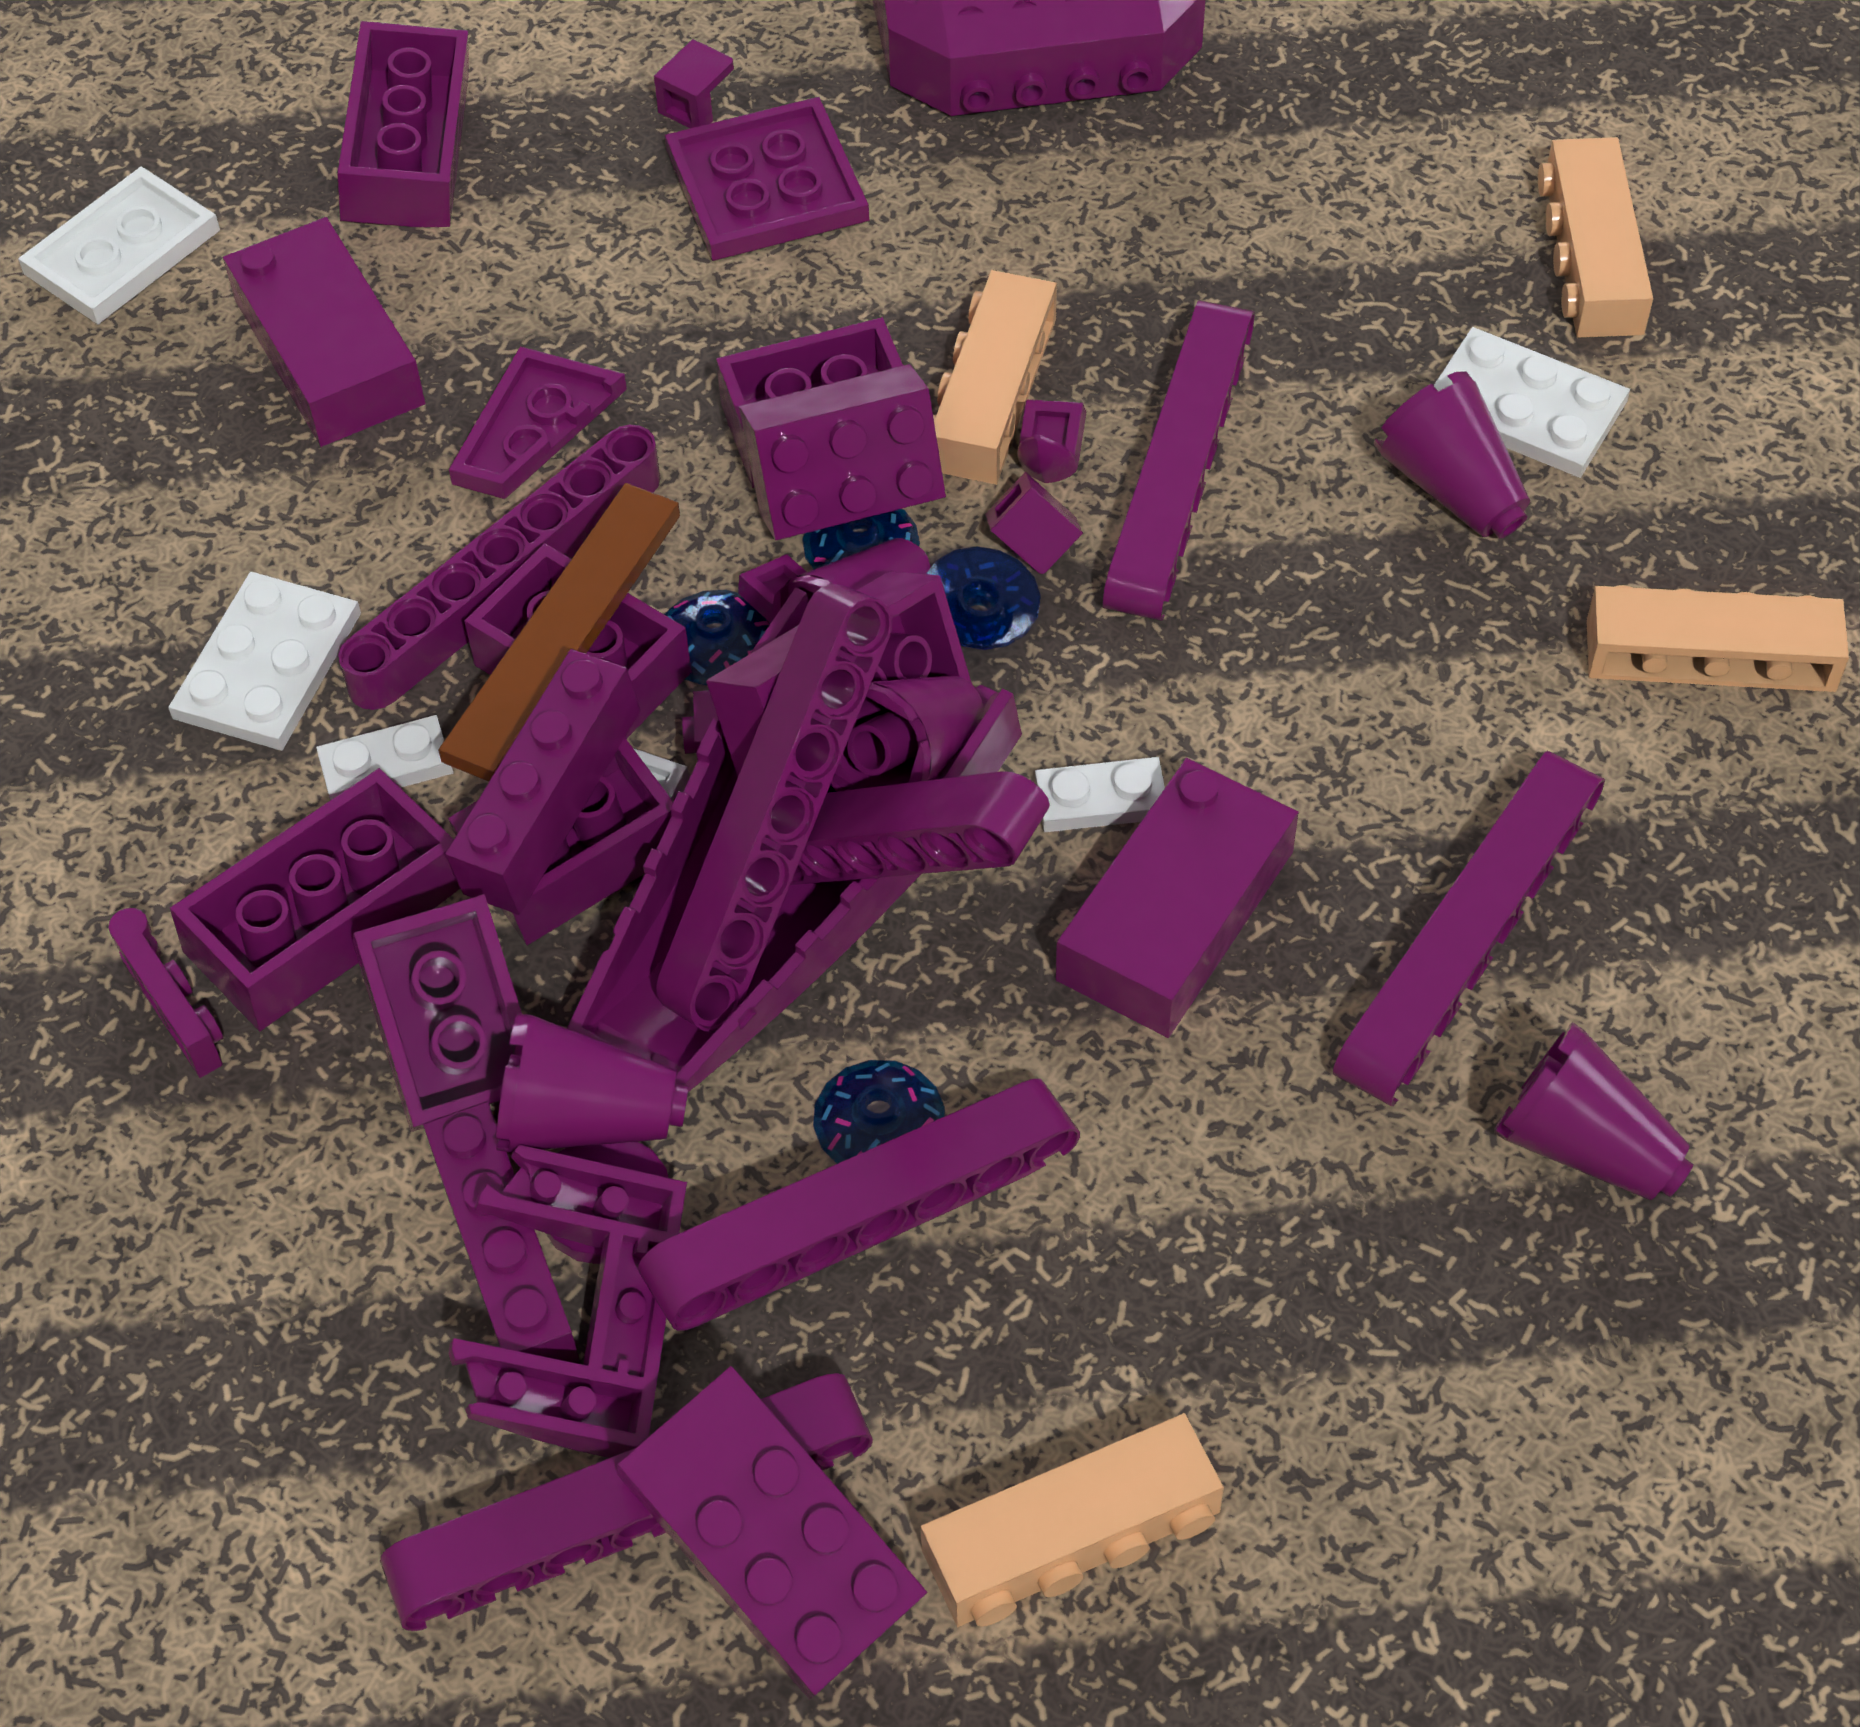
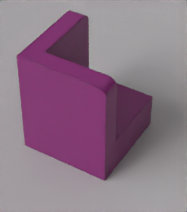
(686, 83)
(1033, 523)

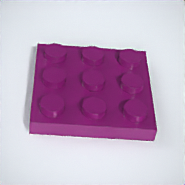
(766, 178)

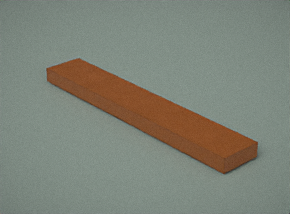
(565, 620)

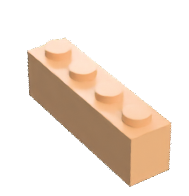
(1596, 238)
(993, 374)
(1717, 638)
(1072, 1521)

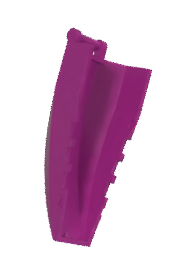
(809, 933)

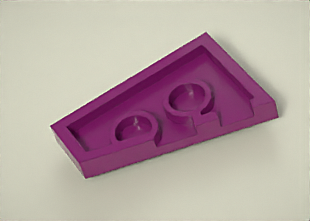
(530, 418)

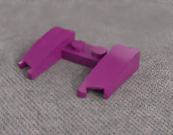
(610, 1397)

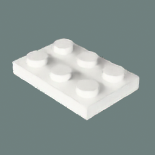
(119, 245)
(1538, 401)
(265, 660)

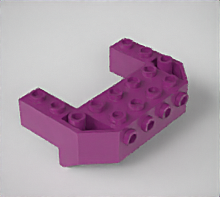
(1034, 51)

